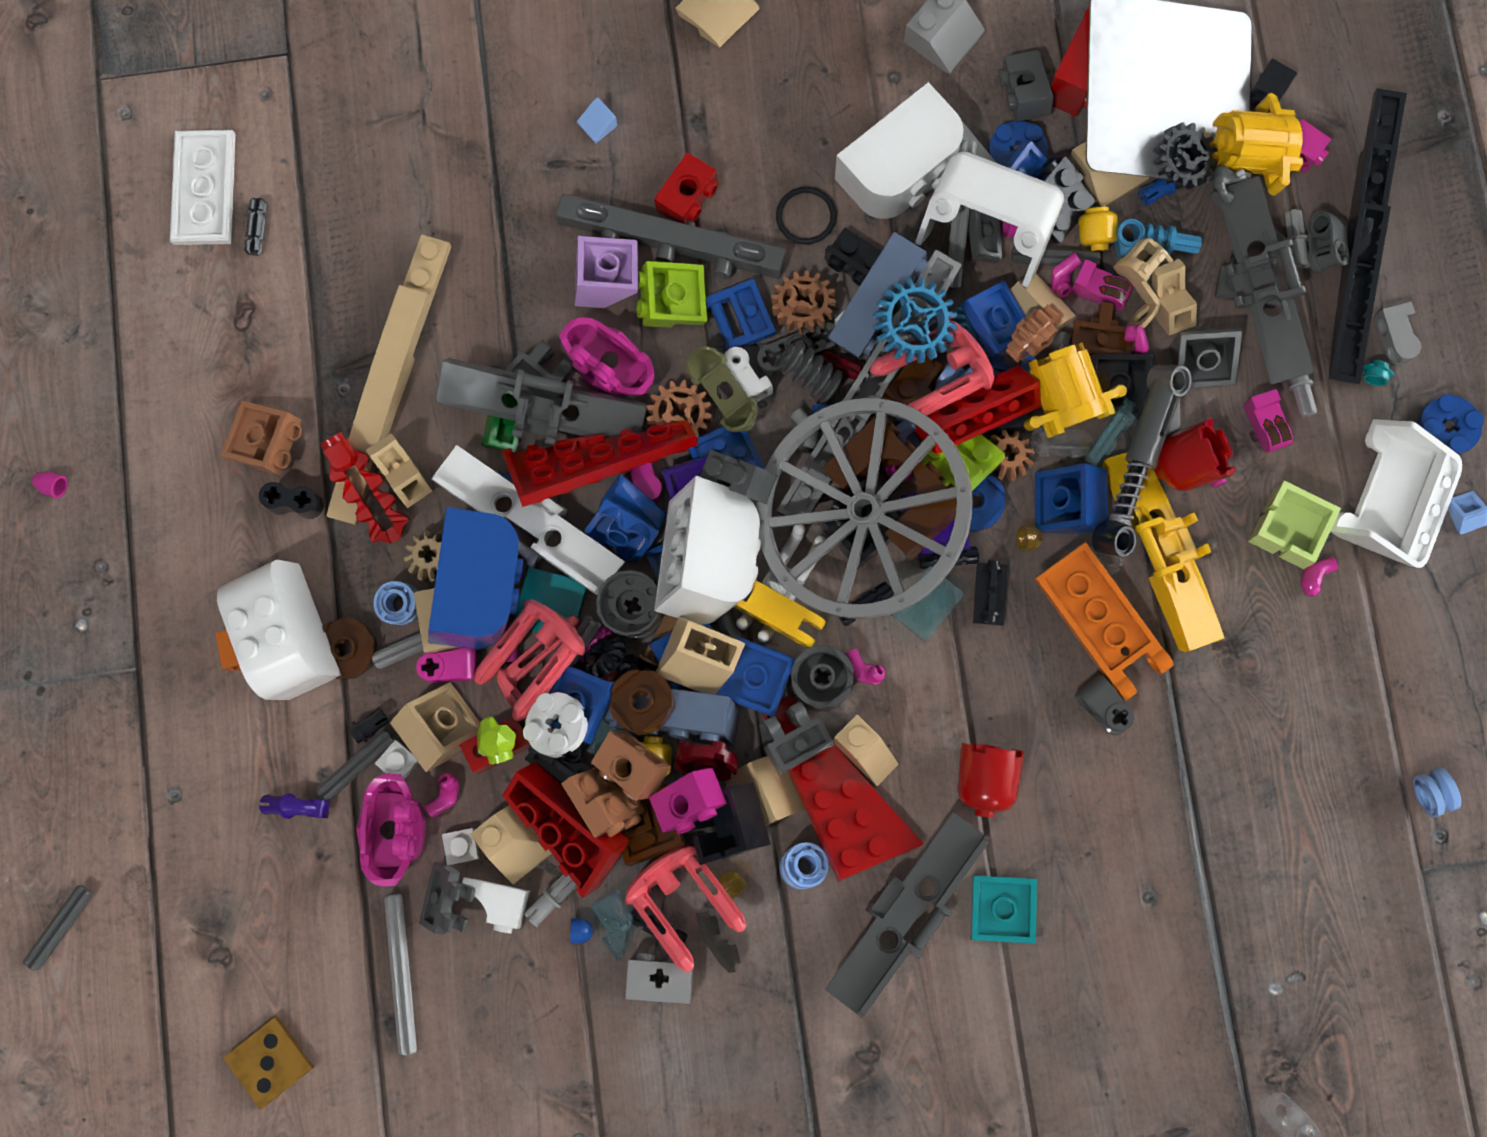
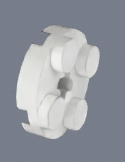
(539, 721)

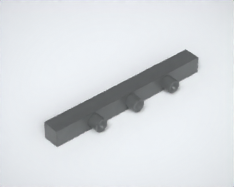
(672, 237)

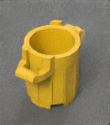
(1260, 142)
(1069, 391)

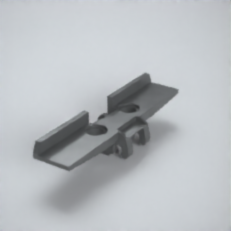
(1255, 284)
(482, 391)
(897, 908)

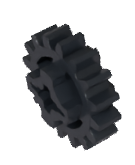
(1183, 157)

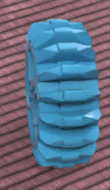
(938, 308)

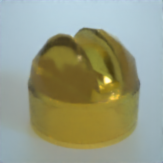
(1028, 538)
(738, 886)

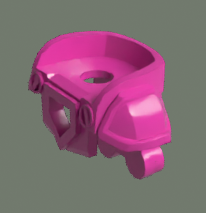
(589, 340)
(389, 800)

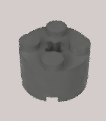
(822, 660)

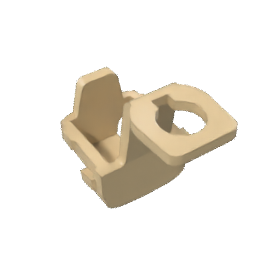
(1137, 272)

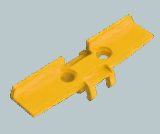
(1170, 550)

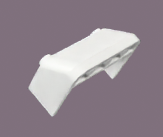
(1000, 194)

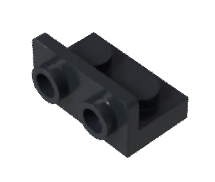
(851, 255)

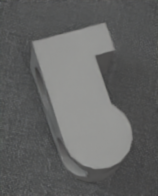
(1397, 334)

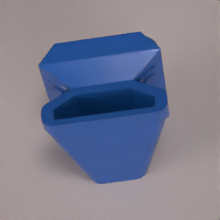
(626, 520)

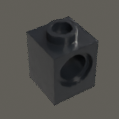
(1274, 79)

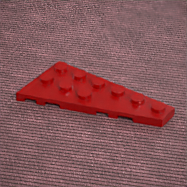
(589, 459)
(846, 811)

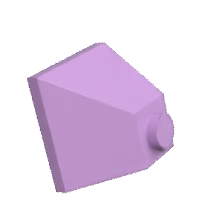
(605, 271)

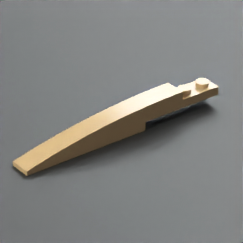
(392, 365)

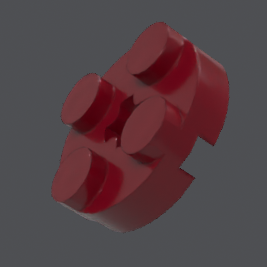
(699, 757)

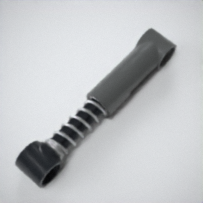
(1165, 388)

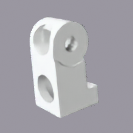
(740, 367)

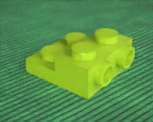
(671, 294)
(979, 457)

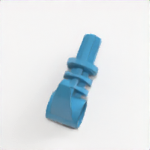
(1168, 239)

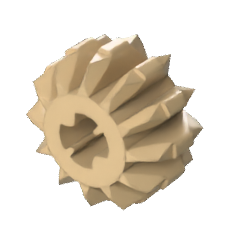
(419, 551)

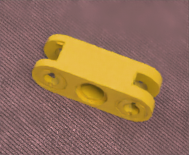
(780, 614)

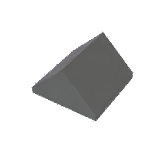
(1208, 355)

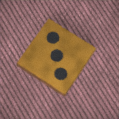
(268, 1062)

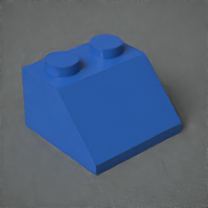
(1071, 499)

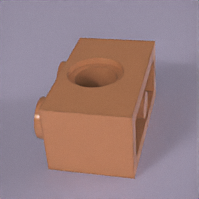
(647, 767)

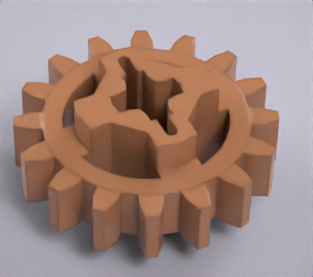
(803, 304)
(1034, 332)
(688, 405)

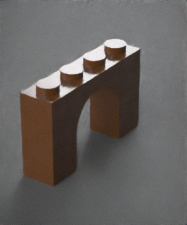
(924, 519)

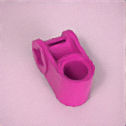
(454, 665)

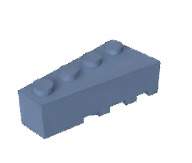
(895, 264)
(694, 717)

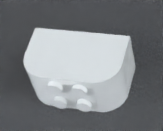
(901, 155)
(707, 552)
(276, 631)

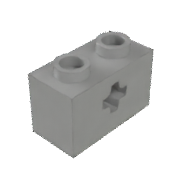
(644, 988)

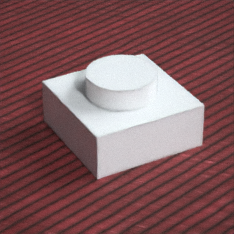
(397, 760)
(460, 847)

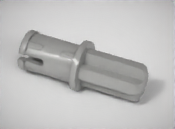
(1296, 231)
(1303, 395)
(550, 900)

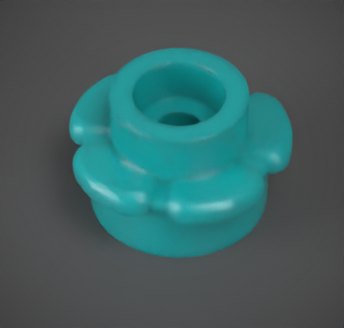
(1377, 373)

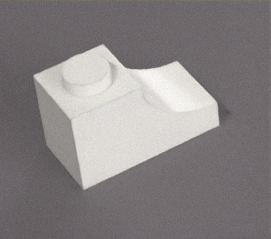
(502, 903)

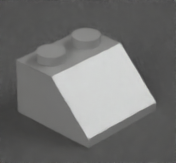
(944, 32)

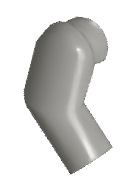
(810, 443)

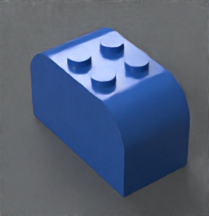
(474, 580)

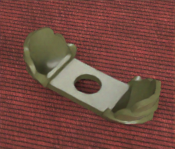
(709, 367)

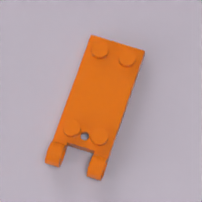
(1101, 617)

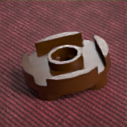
(362, 645)
(659, 703)

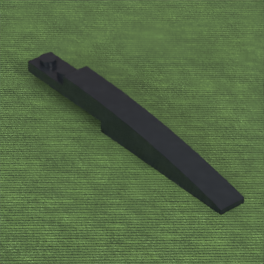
(1366, 236)

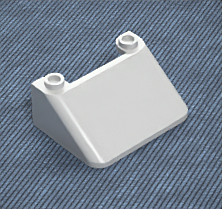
(1403, 493)

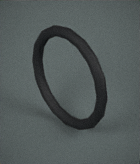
(789, 195)

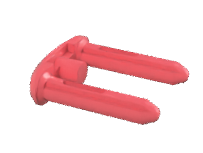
(965, 352)
(553, 627)
(510, 676)
(661, 874)

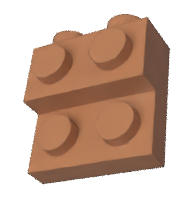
(262, 437)
(602, 803)

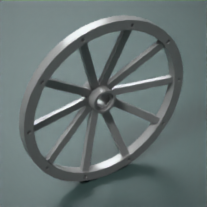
(856, 503)

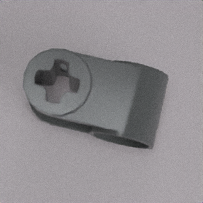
(1327, 245)
(1103, 702)

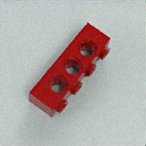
(1009, 397)

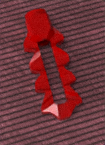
(342, 457)

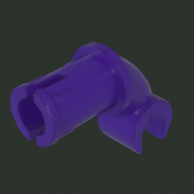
(290, 806)

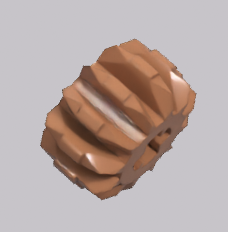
(1021, 455)

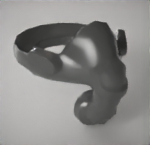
(1224, 177)

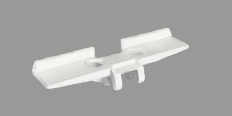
(482, 487)

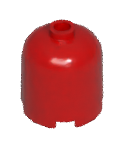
(1195, 457)
(989, 777)

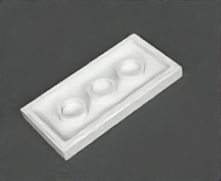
(202, 187)

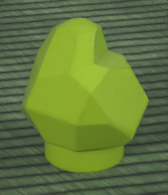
(495, 741)

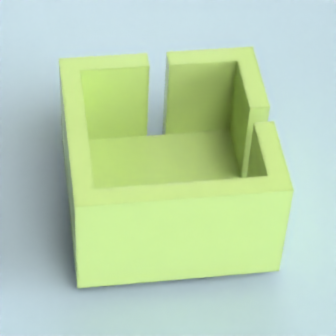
(1294, 524)

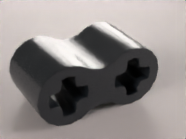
(291, 500)

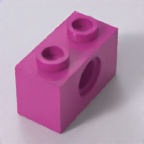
(688, 800)

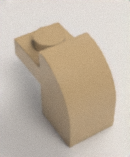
(1177, 306)
(399, 470)

